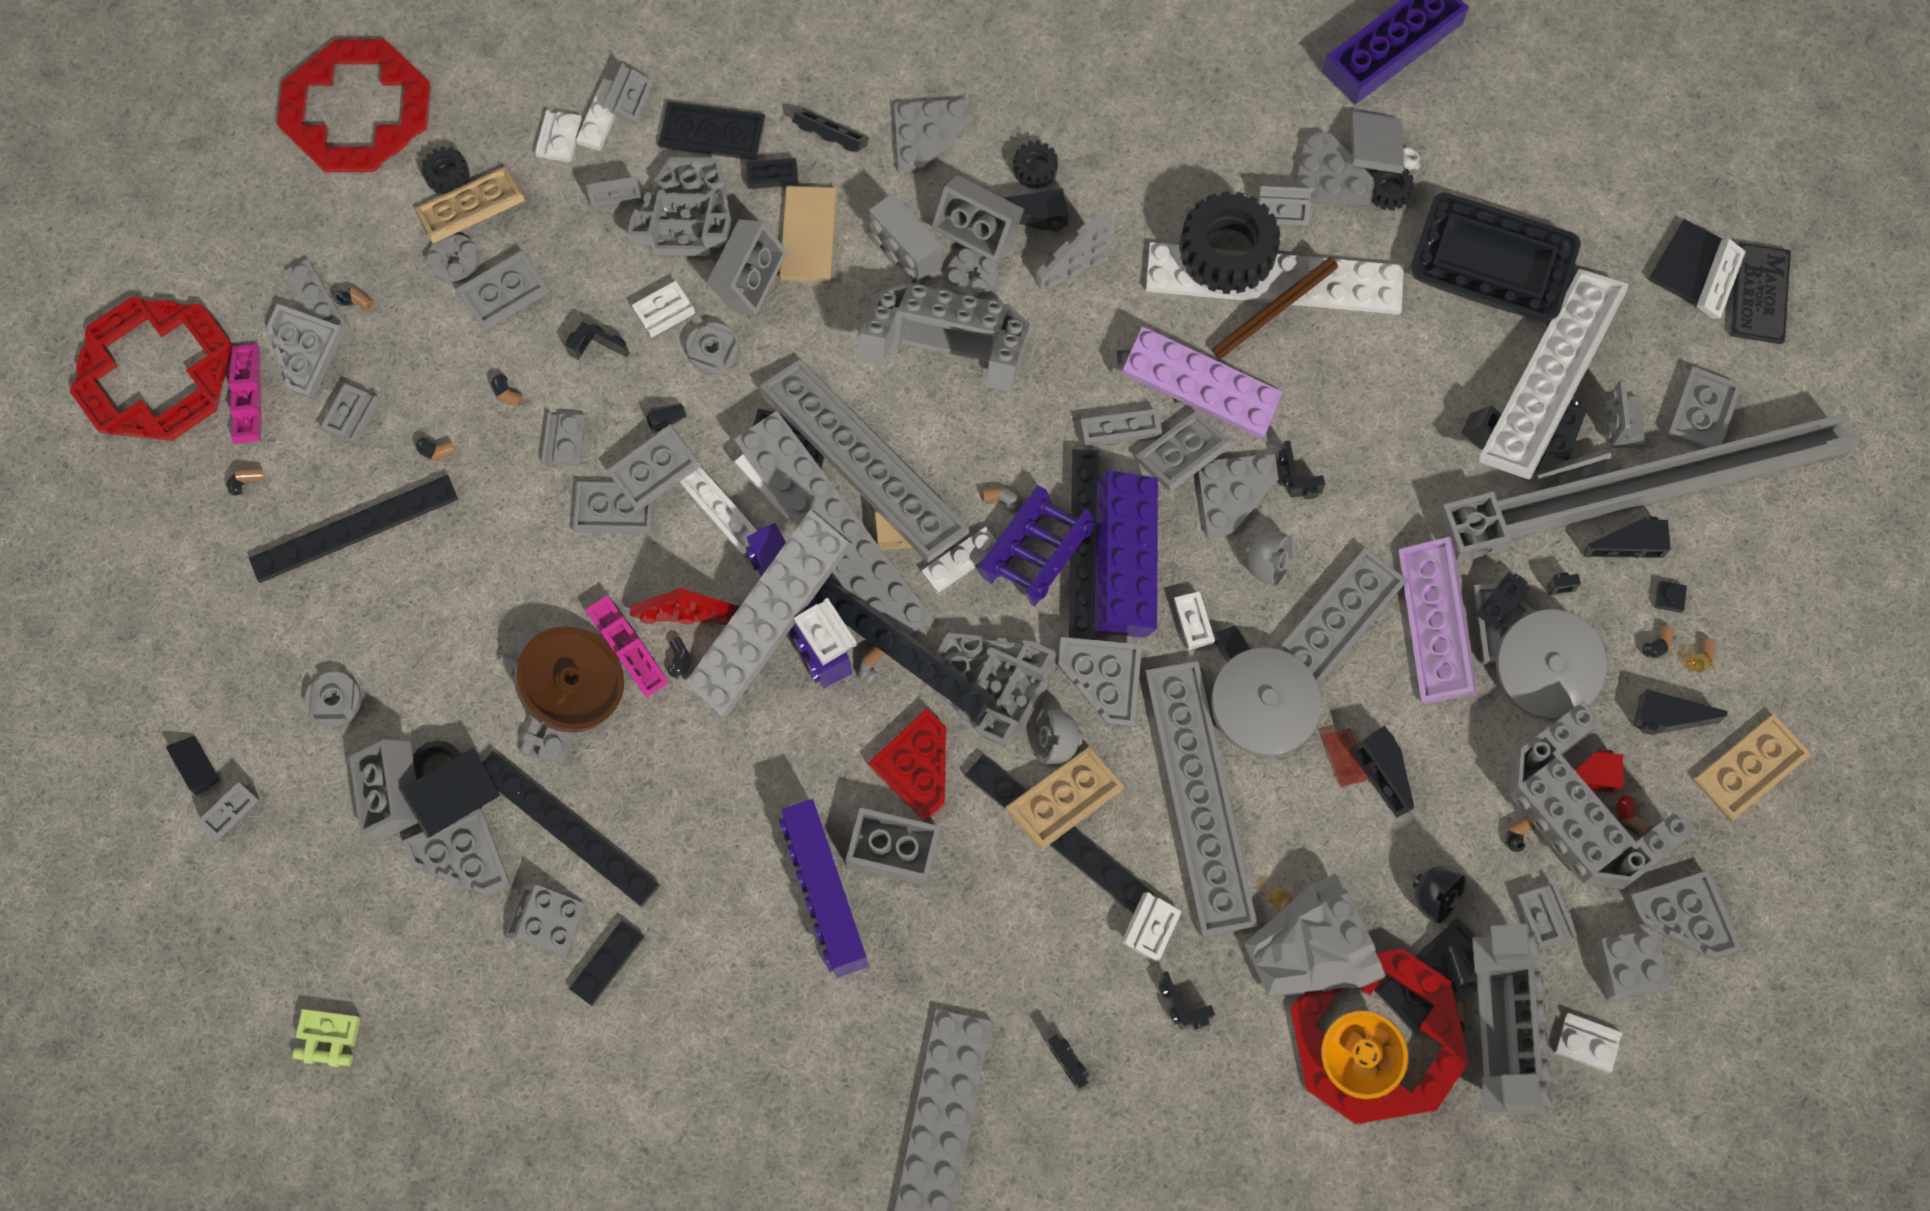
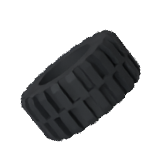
(1236, 214)

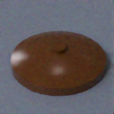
(569, 679)

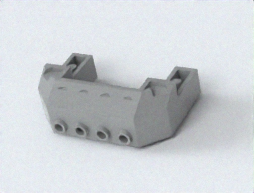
(947, 325)
(1575, 818)
(1500, 967)

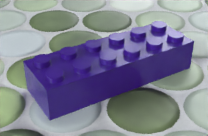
(1391, 44)
(762, 550)
(1126, 554)
(822, 881)

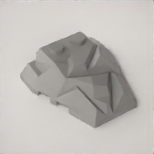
(685, 209)
(1007, 670)
(1315, 944)

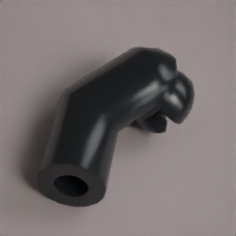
(681, 660)

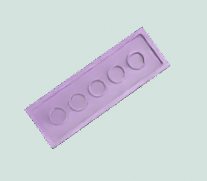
(1202, 382)
(1437, 621)

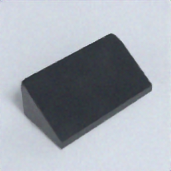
(1230, 642)
(193, 764)

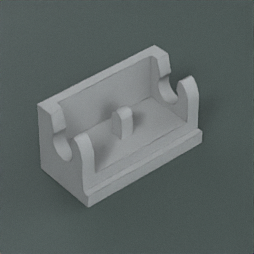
(228, 811)

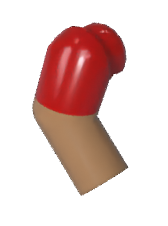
(1627, 815)

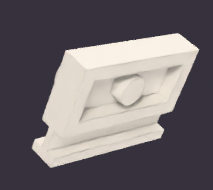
(558, 136)
(663, 309)
(825, 631)
(1151, 927)
(1588, 1043)

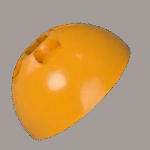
(1351, 1061)

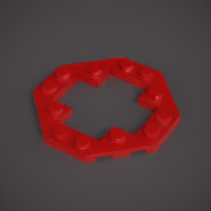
(320, 72)
(138, 420)
(1440, 1025)

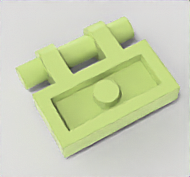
(326, 1028)

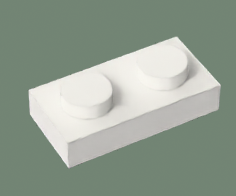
(1194, 620)

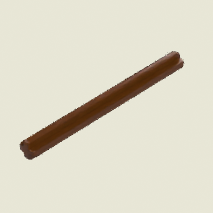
(1275, 308)

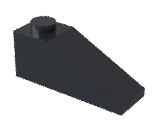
(1043, 209)
(1481, 425)
(1638, 540)
(1667, 713)
(1385, 767)

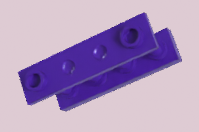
(1024, 525)

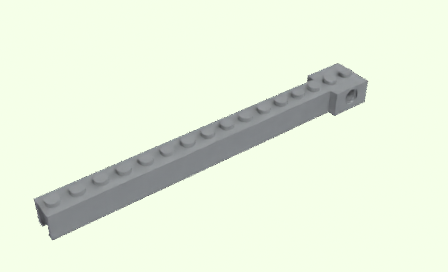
(1487, 526)

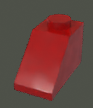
(1603, 771)

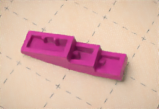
(246, 393)
(626, 646)

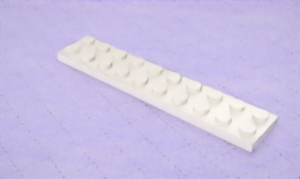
(1350, 287)
(1553, 374)

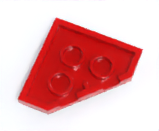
(683, 607)
(916, 765)

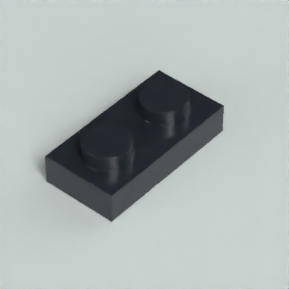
(772, 173)
(1076, 1072)

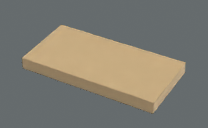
(469, 204)
(808, 233)
(1751, 767)
(1064, 798)

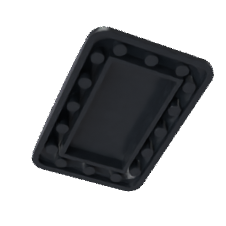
(1495, 257)

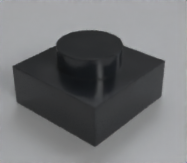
(1563, 583)
(1670, 596)

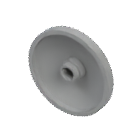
(1550, 663)
(1266, 702)

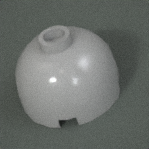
(1270, 553)
(1057, 737)

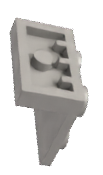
(1624, 417)
(545, 919)

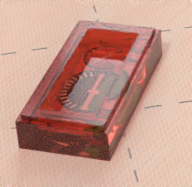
(1344, 763)

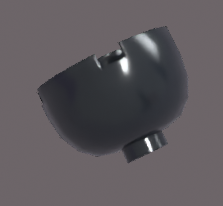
(1437, 891)

